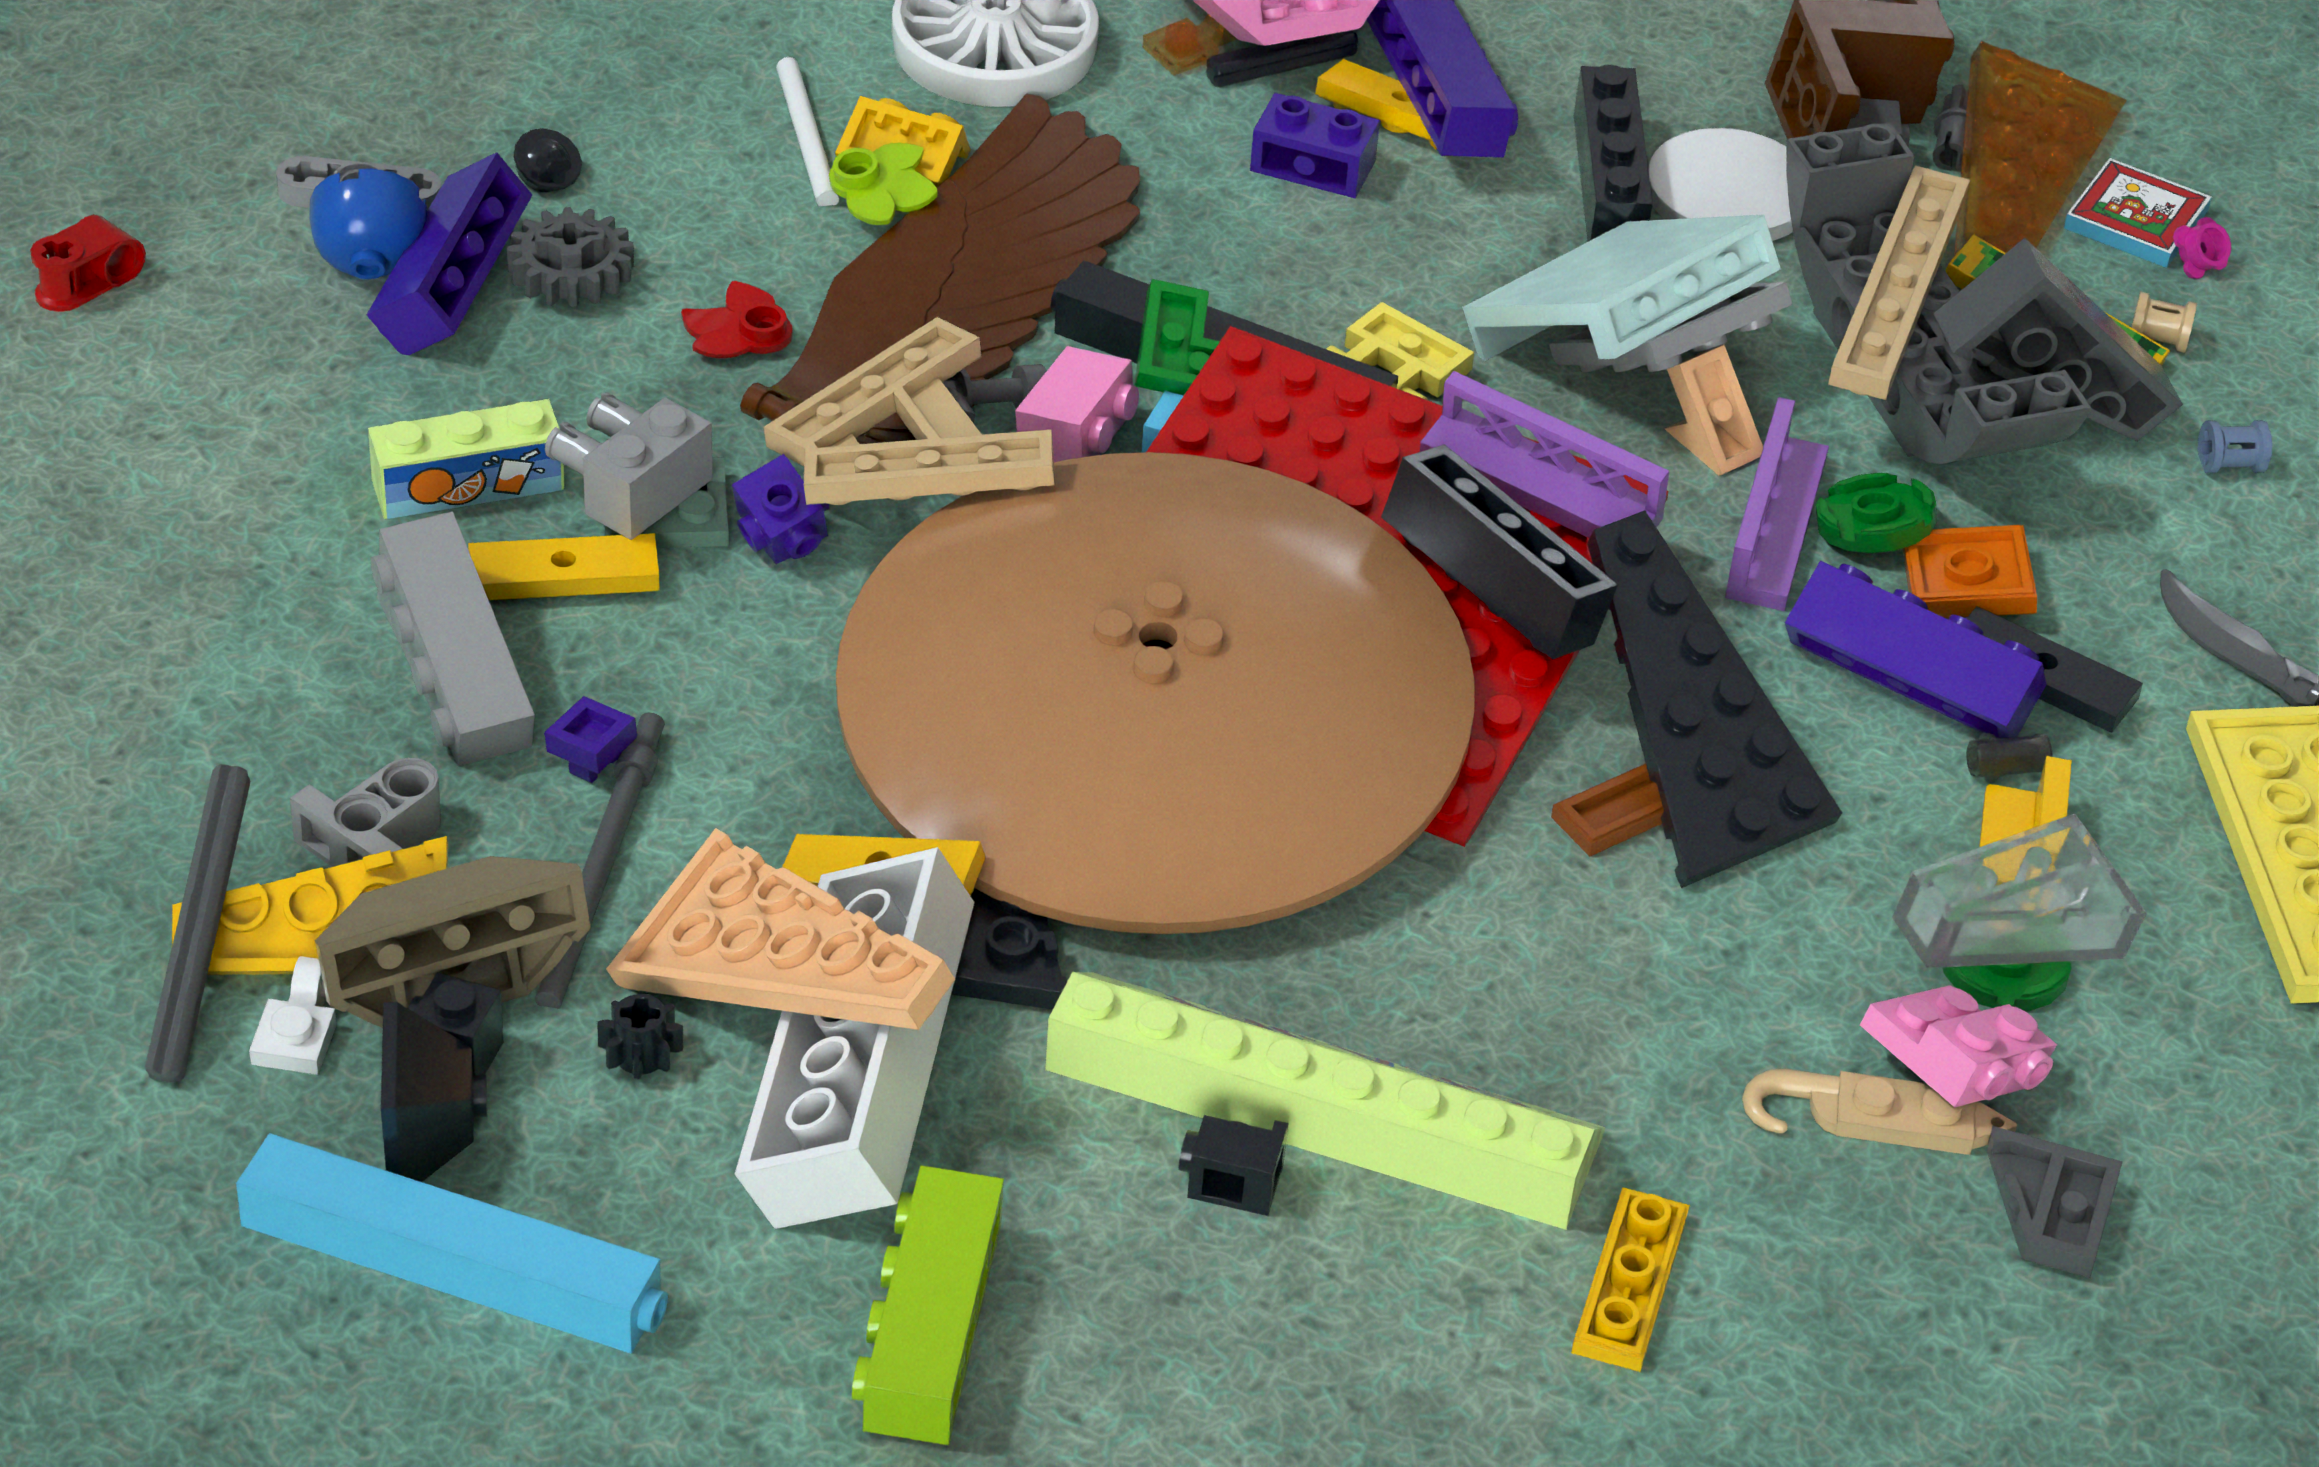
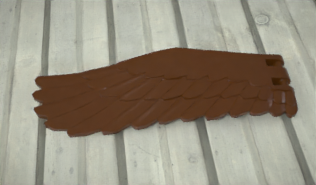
(975, 256)

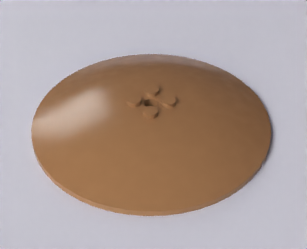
(1152, 788)

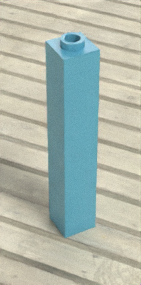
(452, 1243)

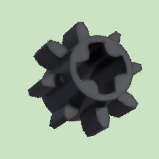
(640, 1035)

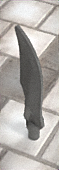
(2237, 643)

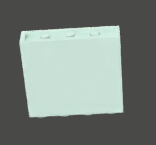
(1628, 283)

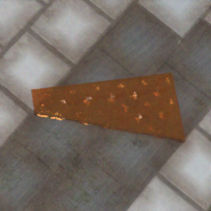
(2025, 145)

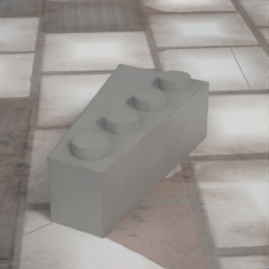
(451, 639)

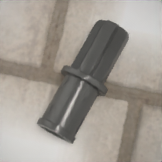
(1951, 129)

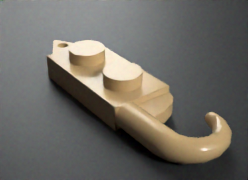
(1876, 1110)

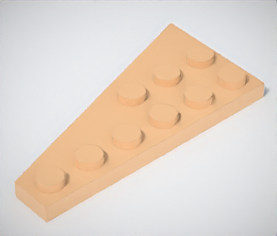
(776, 943)

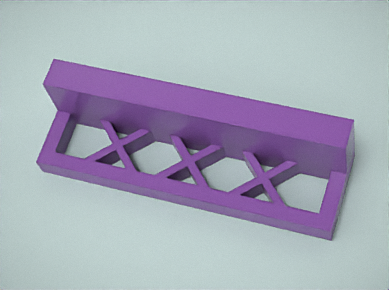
(1545, 473)
(1776, 515)

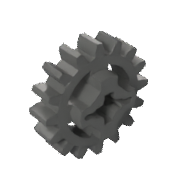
(570, 256)

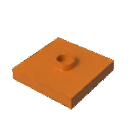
(1972, 568)

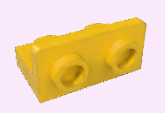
(889, 121)

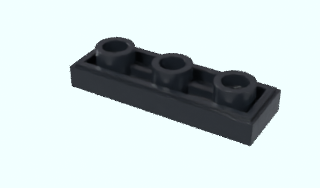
(2072, 679)

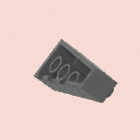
(2036, 321)

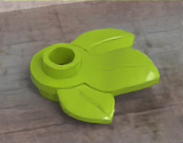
(881, 181)

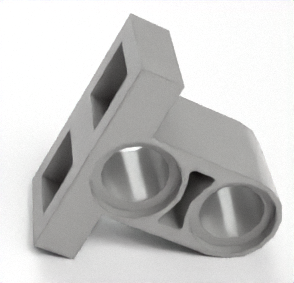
(383, 813)

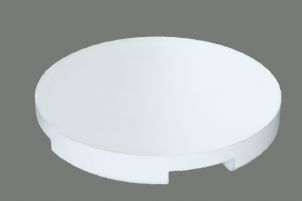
(1722, 176)

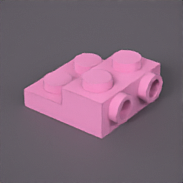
(1958, 1047)

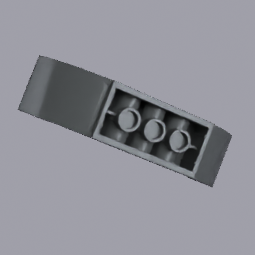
(1939, 404)

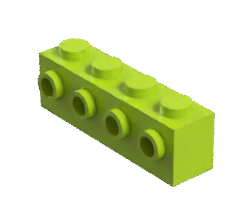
(930, 1306)

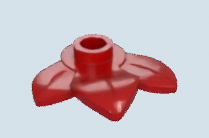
(744, 325)

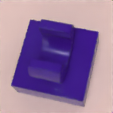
(590, 737)

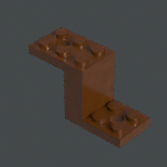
(1855, 51)

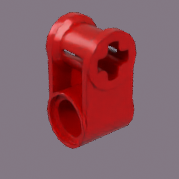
(88, 258)

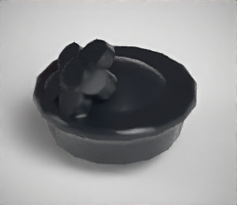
(547, 160)

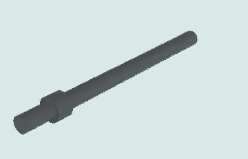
(633, 771)

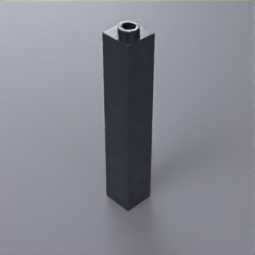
(1108, 314)

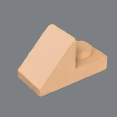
(1716, 412)

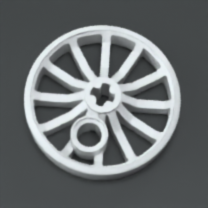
(1039, 41)

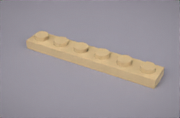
(1899, 283)

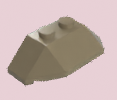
(477, 921)

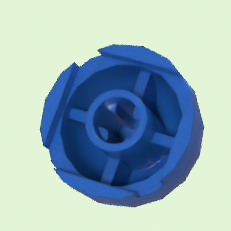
(366, 221)

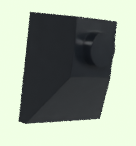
(425, 1094)

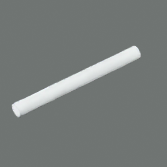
(806, 131)

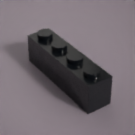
(1611, 149)
(1499, 551)

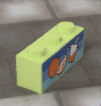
(464, 459)

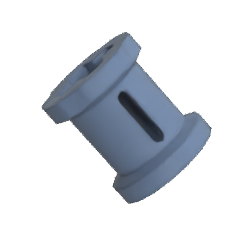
(2254, 439)

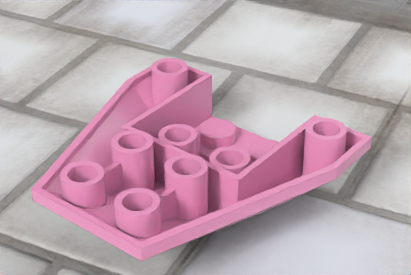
(1287, 20)

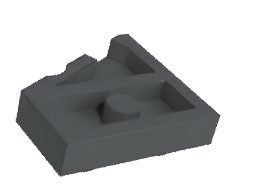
(2053, 1198)

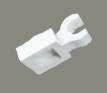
(296, 1031)

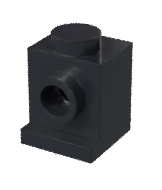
(1234, 1163)

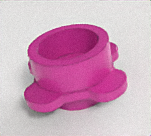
(2202, 247)

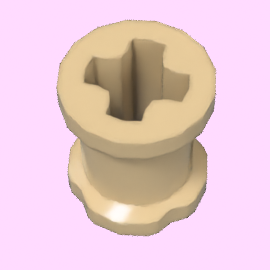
(2164, 321)

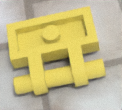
(1406, 349)

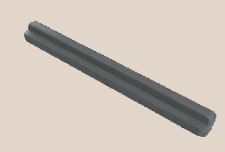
(197, 924)

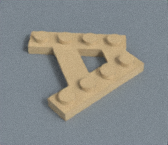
(948, 447)

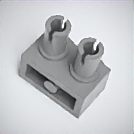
(644, 465)

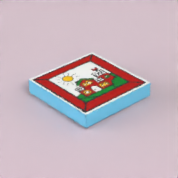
(2136, 211)

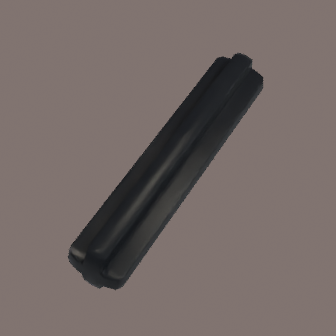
(1277, 58)

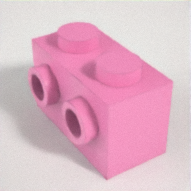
(1082, 402)

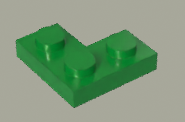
(1172, 337)

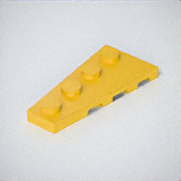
(277, 922)

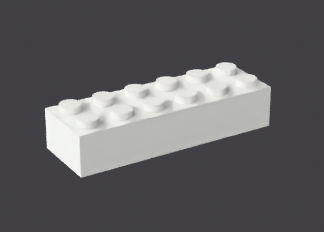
(848, 1093)

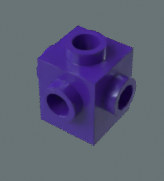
(776, 512)

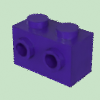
(1314, 145)

